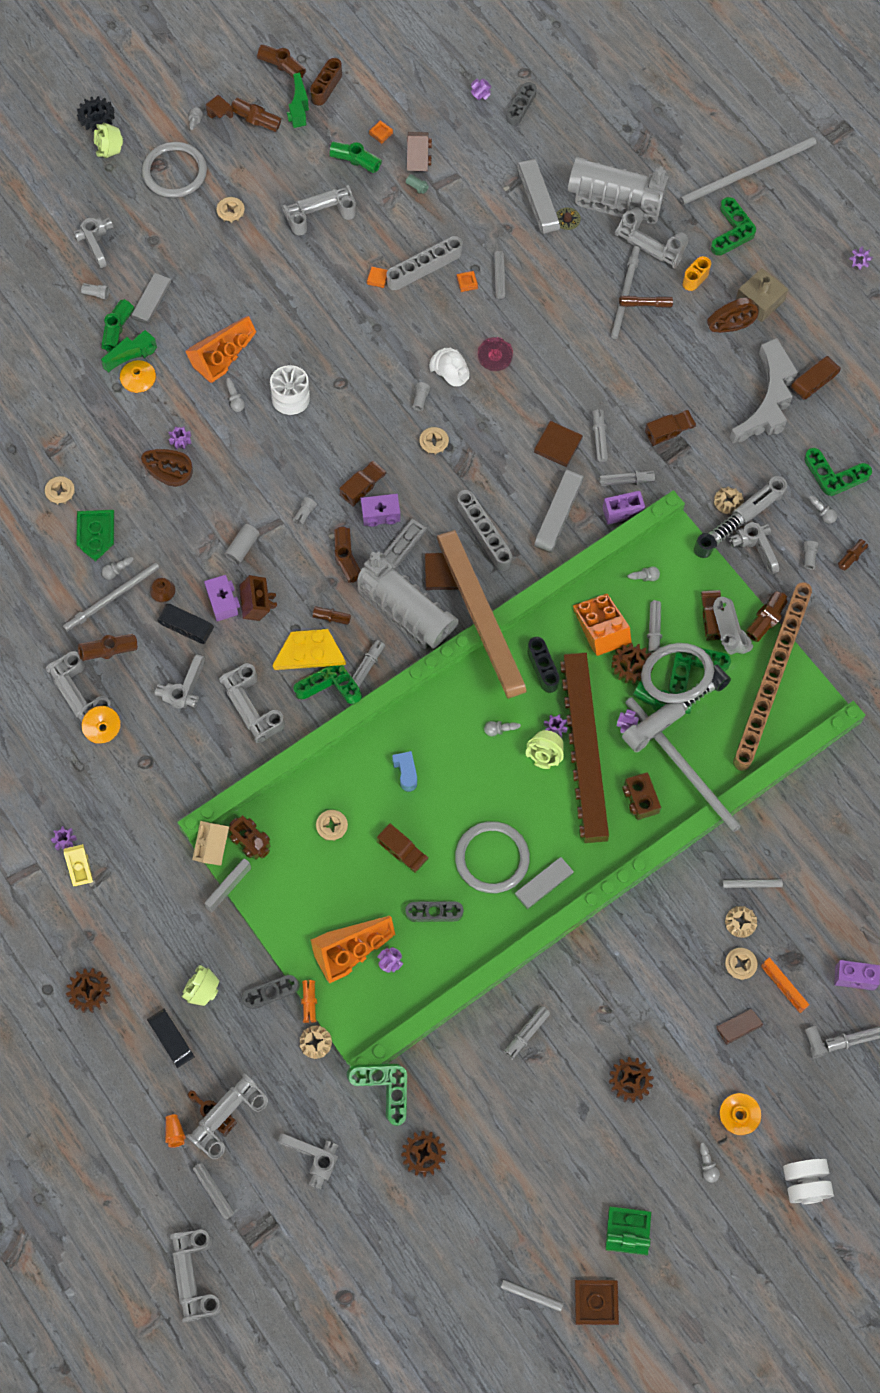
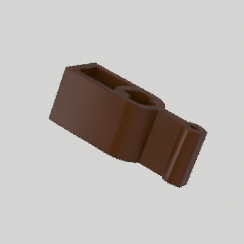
(669, 427)
(361, 483)
(710, 623)
(401, 848)
(223, 1129)

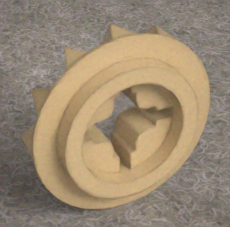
(232, 203)
(440, 436)
(54, 485)
(728, 507)
(337, 818)
(733, 925)
(742, 954)
(323, 1047)

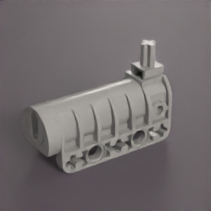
(617, 190)
(404, 603)

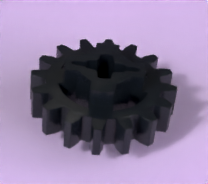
(95, 113)

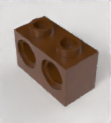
(646, 795)

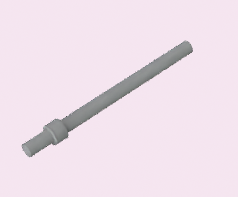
(632, 264)
(81, 617)

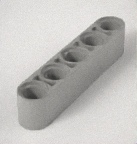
(538, 196)
(428, 256)
(559, 511)
(484, 538)

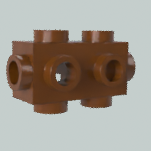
(254, 842)

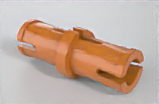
(309, 1001)

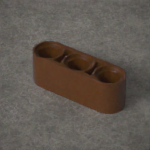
(326, 81)
(815, 377)

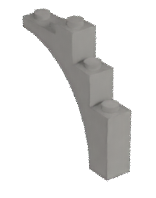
(779, 374)

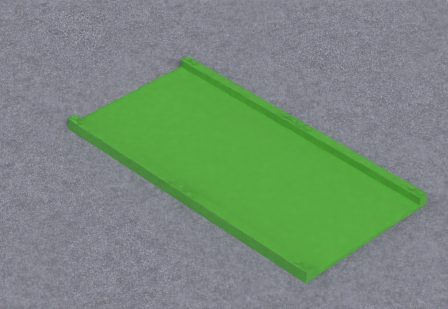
(476, 778)

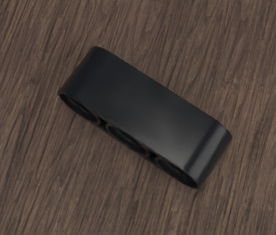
(185, 623)
(540, 656)
(170, 1038)

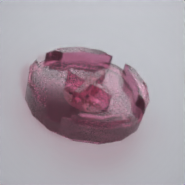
(495, 354)

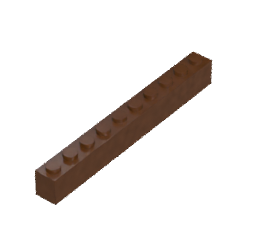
(585, 747)

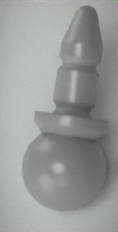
(195, 116)
(237, 404)
(828, 515)
(109, 571)
(651, 574)
(492, 728)
(710, 1173)

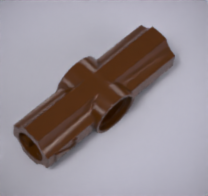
(117, 645)

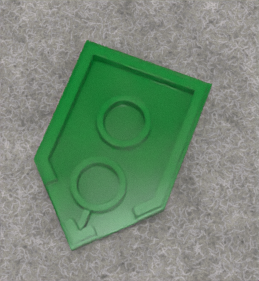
(95, 532)

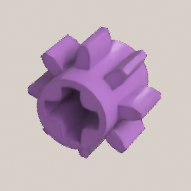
(481, 89)
(857, 262)
(180, 437)
(627, 720)
(557, 721)
(63, 834)
(390, 960)

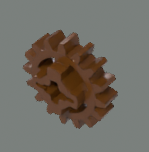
(624, 661)
(96, 989)
(628, 1072)
(414, 1150)

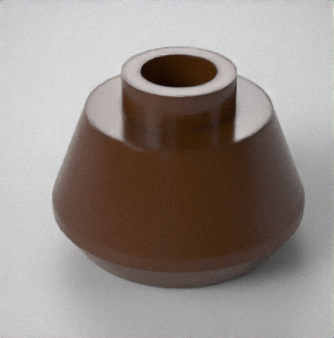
(162, 590)

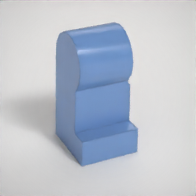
(408, 777)

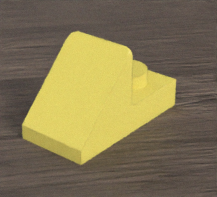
(78, 865)

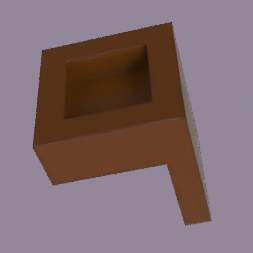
(219, 107)

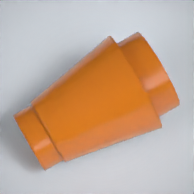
(174, 1132)

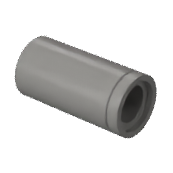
(242, 544)

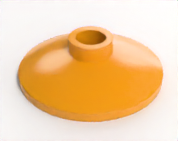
(139, 382)
(96, 717)
(749, 1109)

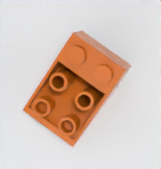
(603, 624)

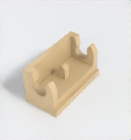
(210, 843)

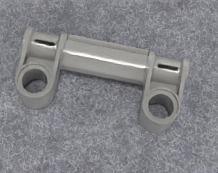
(296, 212)
(670, 253)
(68, 687)
(246, 708)
(203, 1136)
(184, 1245)

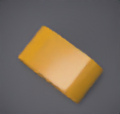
(696, 273)

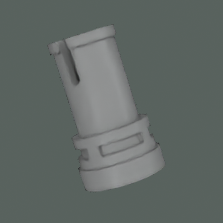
(99, 291)
(422, 391)
(306, 507)
(810, 551)
(817, 1046)

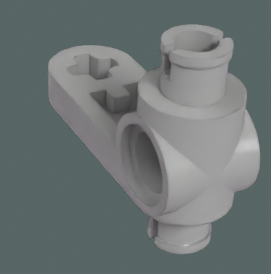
(98, 229)
(759, 540)
(732, 636)
(169, 691)
(319, 1174)

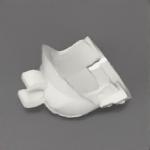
(450, 365)

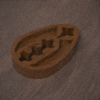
(729, 317)
(174, 458)

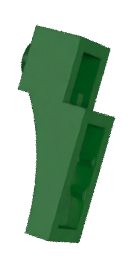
(299, 104)
(127, 349)

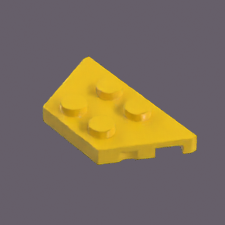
(309, 650)

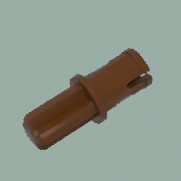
(852, 555)
(331, 615)

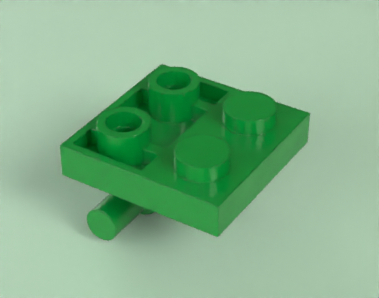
(628, 1231)

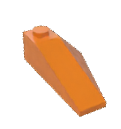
(216, 353)
(344, 948)

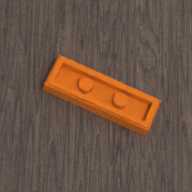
(784, 985)

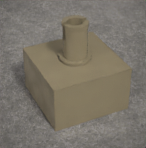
(765, 292)

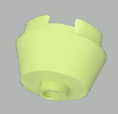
(107, 140)
(545, 749)
(201, 987)

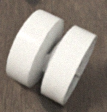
(290, 390)
(808, 1174)

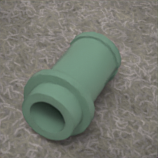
(419, 185)

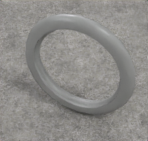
(174, 193)
(682, 697)
(482, 886)

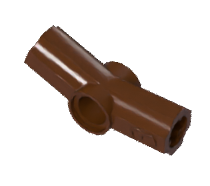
(282, 59)
(256, 114)
(343, 546)
(767, 616)

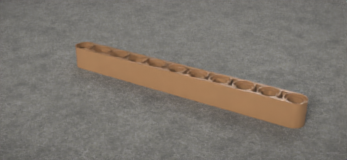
(481, 614)
(770, 683)

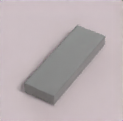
(151, 298)
(405, 542)
(544, 883)
(227, 885)

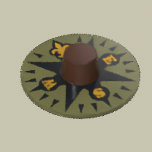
(568, 218)

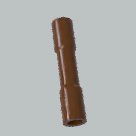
(632, 301)

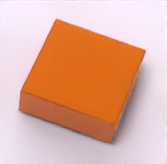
(381, 132)
(377, 277)
(467, 281)

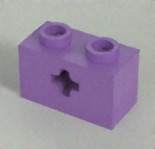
(386, 503)
(623, 507)
(221, 607)
(857, 975)

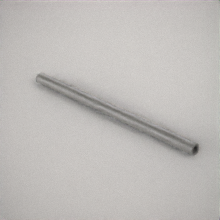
(748, 171)
(687, 770)

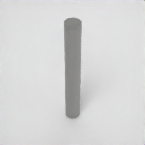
(752, 883)
(532, 1295)

